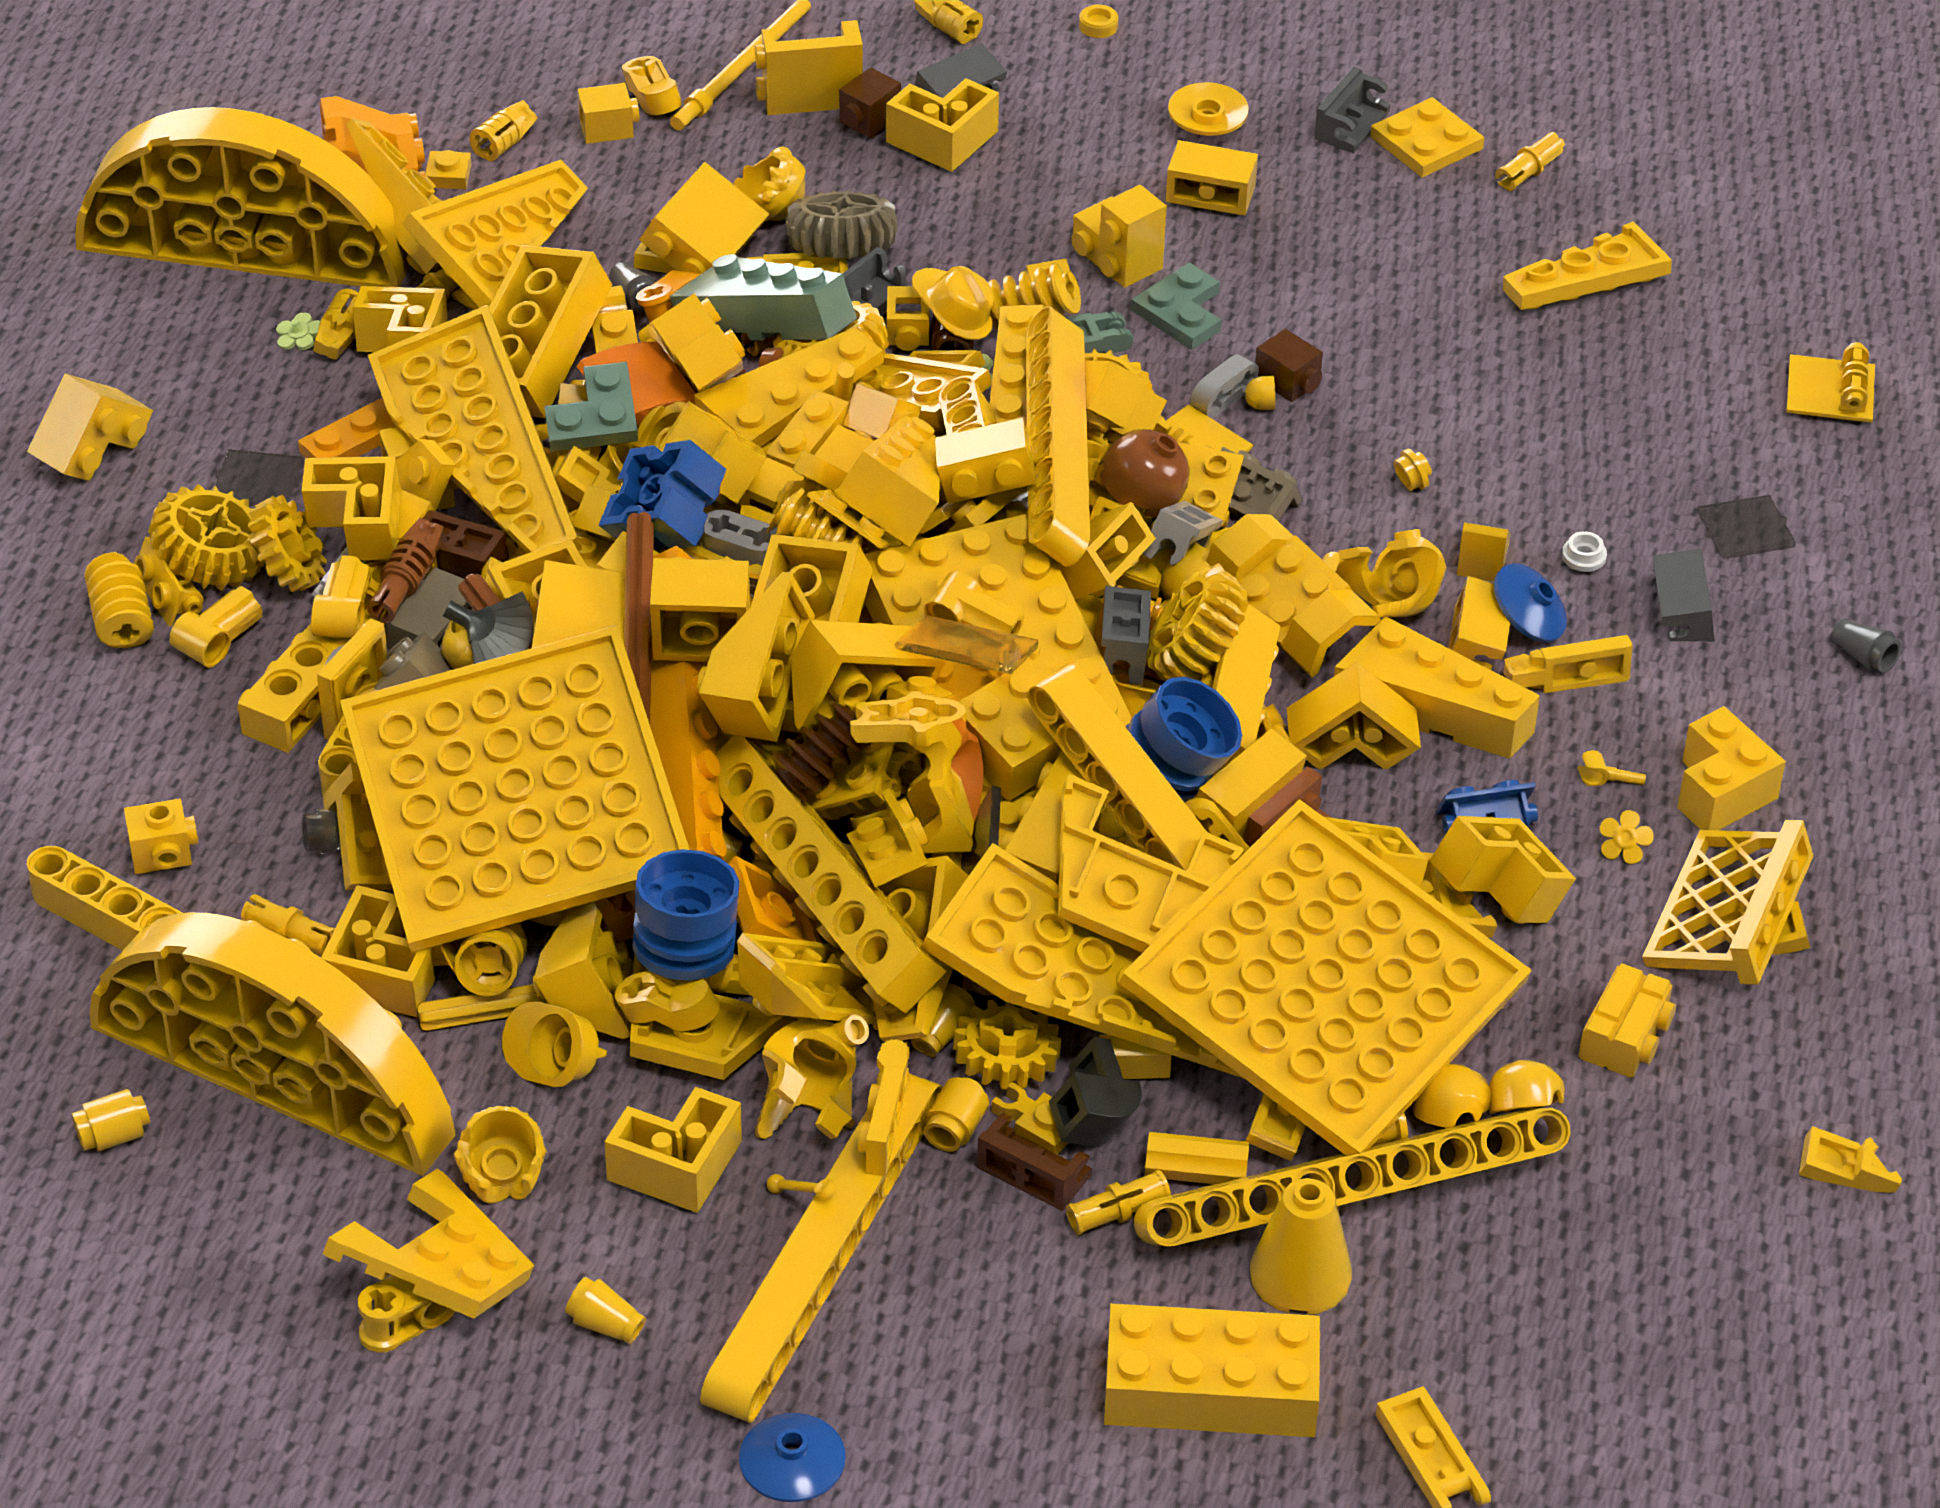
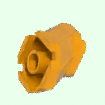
(397, 128)

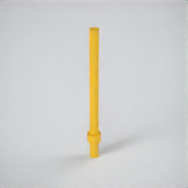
(701, 100)

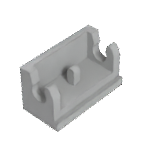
(1179, 527)

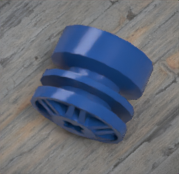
(1187, 733)
(685, 914)

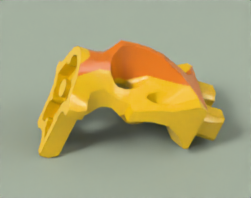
(952, 782)

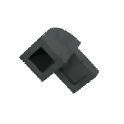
(1094, 1097)

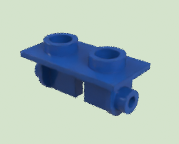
(1503, 800)

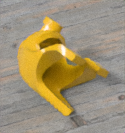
(1403, 578)
(811, 1067)

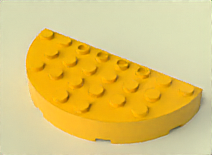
(241, 198)
(277, 1030)

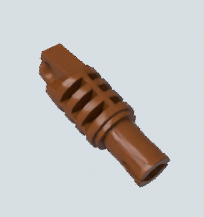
(406, 568)

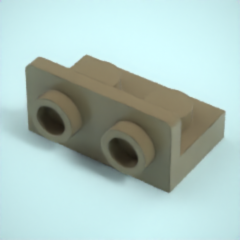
(1262, 490)

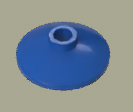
(1530, 602)
(794, 1473)

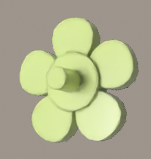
(298, 332)

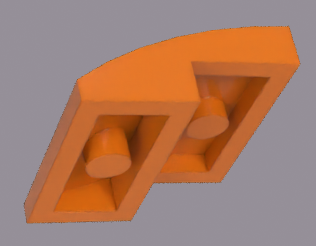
(651, 374)

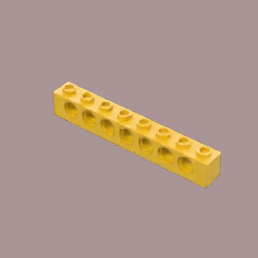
(826, 878)

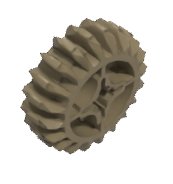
(841, 224)

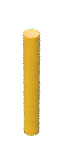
(844, 381)

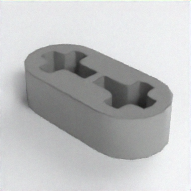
(1223, 385)
(736, 536)

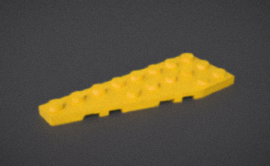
(464, 395)
(1011, 942)

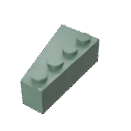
(773, 298)

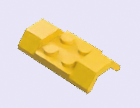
(1290, 587)

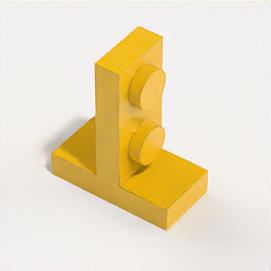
(359, 842)

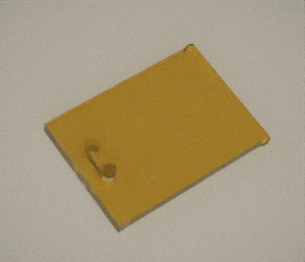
(967, 644)

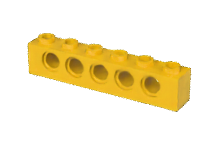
(286, 697)

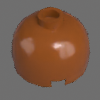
(1145, 470)

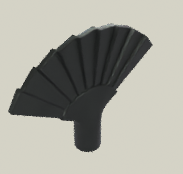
(496, 628)

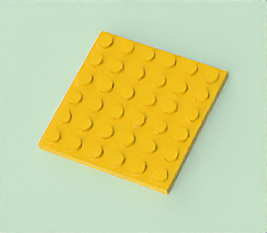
(513, 786)
(1326, 979)

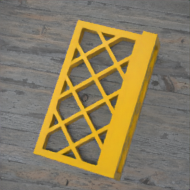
(1764, 903)

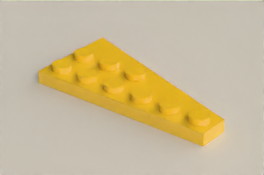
(483, 229)

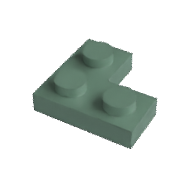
(1175, 306)
(601, 420)

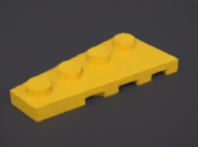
(1601, 267)
(771, 395)

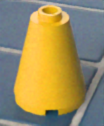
(1303, 1252)

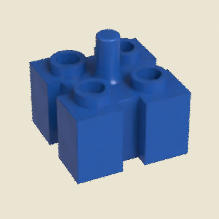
(670, 488)

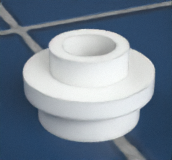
(1584, 552)

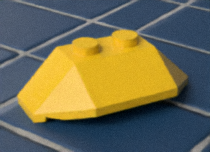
(801, 979)

